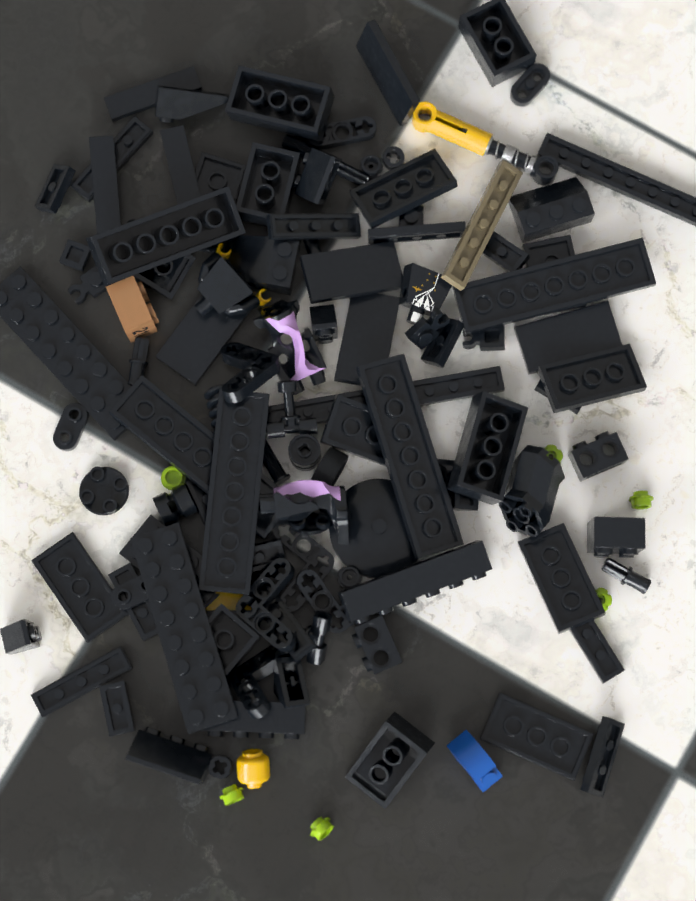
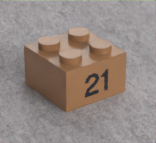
(130, 304)

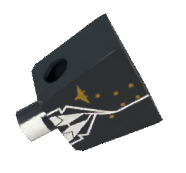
(422, 291)

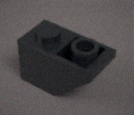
(324, 323)
(20, 636)

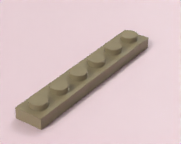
(481, 225)

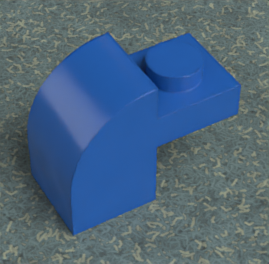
(474, 760)

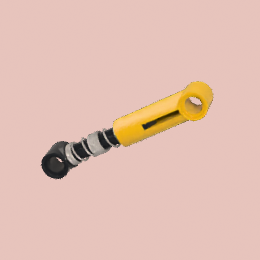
(481, 142)

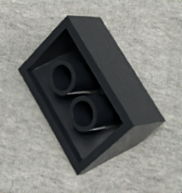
(551, 209)
(170, 755)

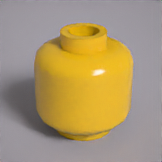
(253, 768)

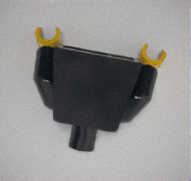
(225, 287)

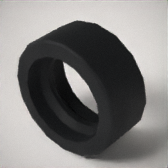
(330, 466)

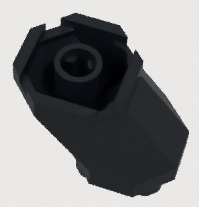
(531, 491)

